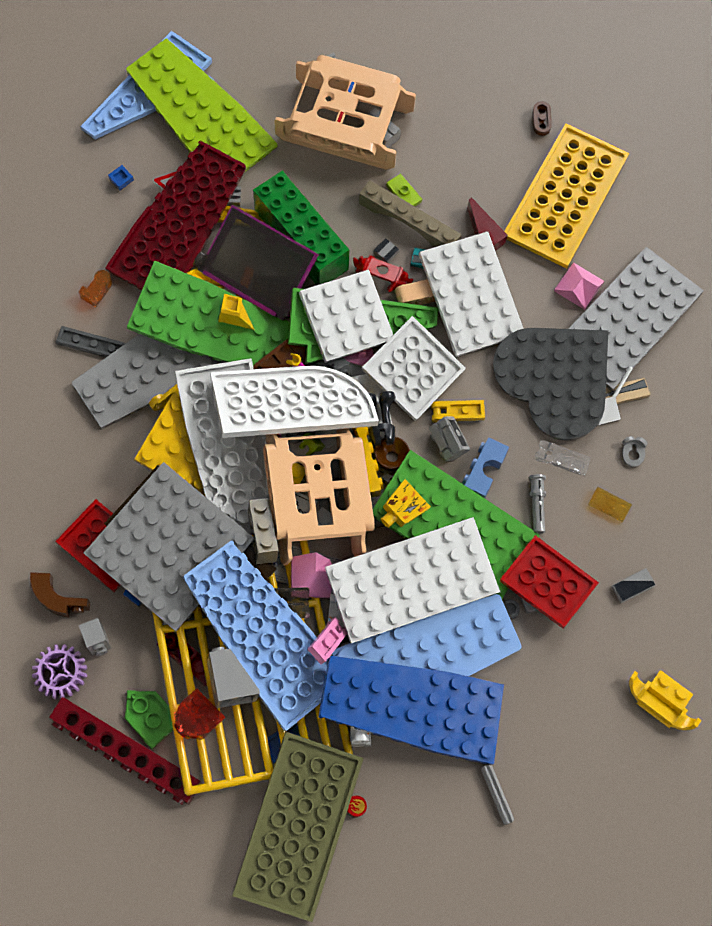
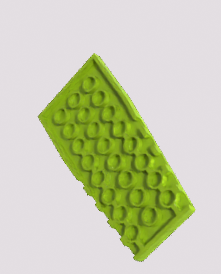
(198, 105)

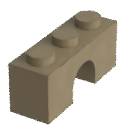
(263, 528)

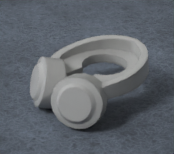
(640, 445)

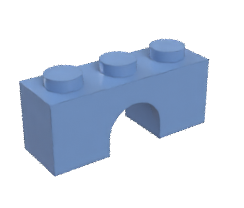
(491, 454)

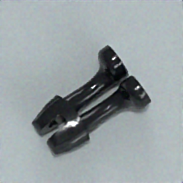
(385, 400)

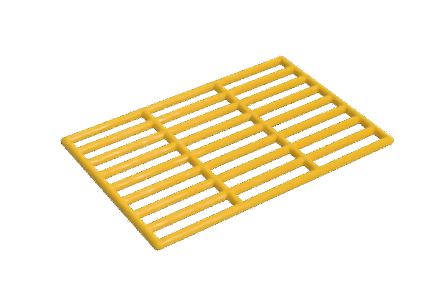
(249, 777)

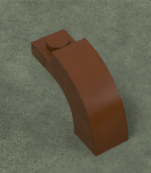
(43, 589)

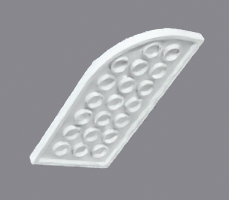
(289, 401)

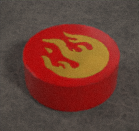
(357, 806)

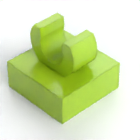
(314, 445)

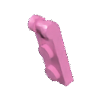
(327, 640)

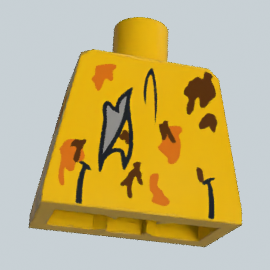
(404, 505)

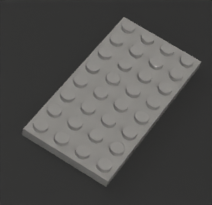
(638, 311)

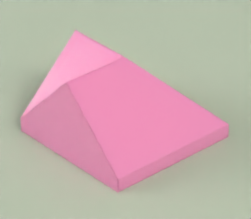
(579, 286)
(310, 572)

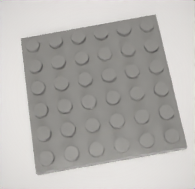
(161, 539)

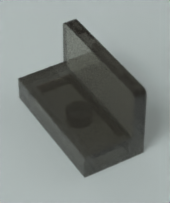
(297, 600)

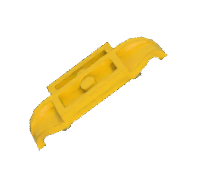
(664, 700)

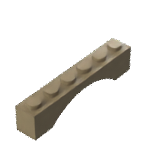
(384, 202)

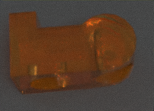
(97, 289)

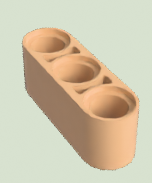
(415, 293)

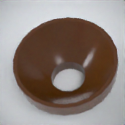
(399, 447)

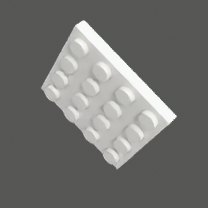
(346, 315)
(413, 368)

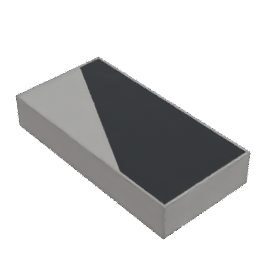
(633, 585)

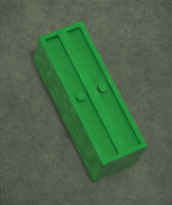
(289, 212)

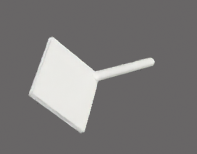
(611, 410)

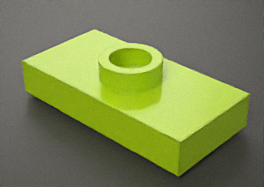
(400, 187)

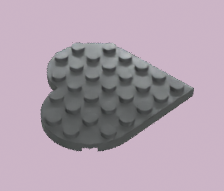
(558, 375)

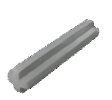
(497, 794)

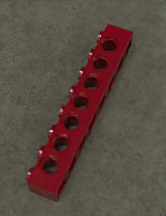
(66, 709)

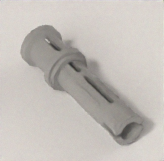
(538, 494)

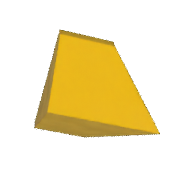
(233, 312)

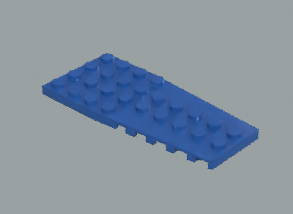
(415, 706)

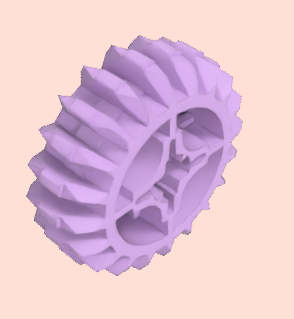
(57, 678)

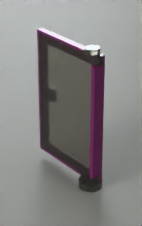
(256, 262)

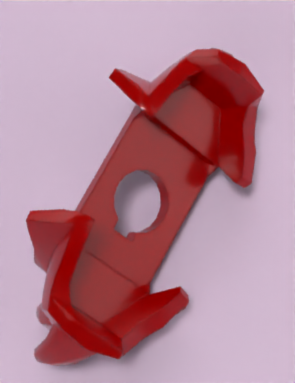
(394, 275)

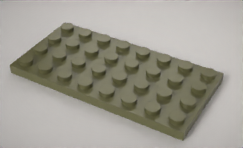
(298, 827)

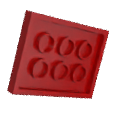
(82, 535)
(549, 582)

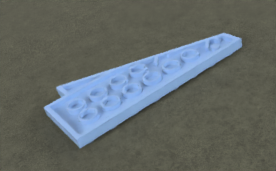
(129, 101)

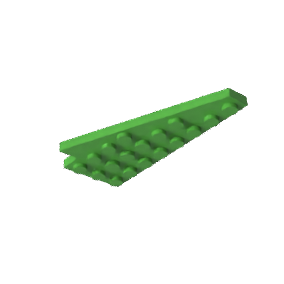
(397, 314)

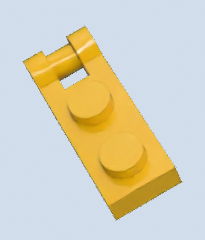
(461, 410)

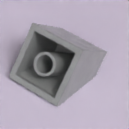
(229, 679)

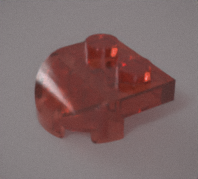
(196, 716)

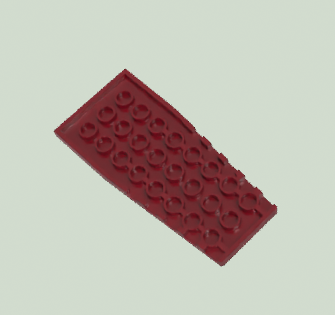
(180, 217)

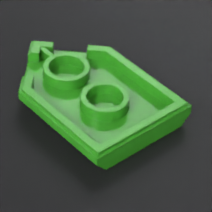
(148, 716)

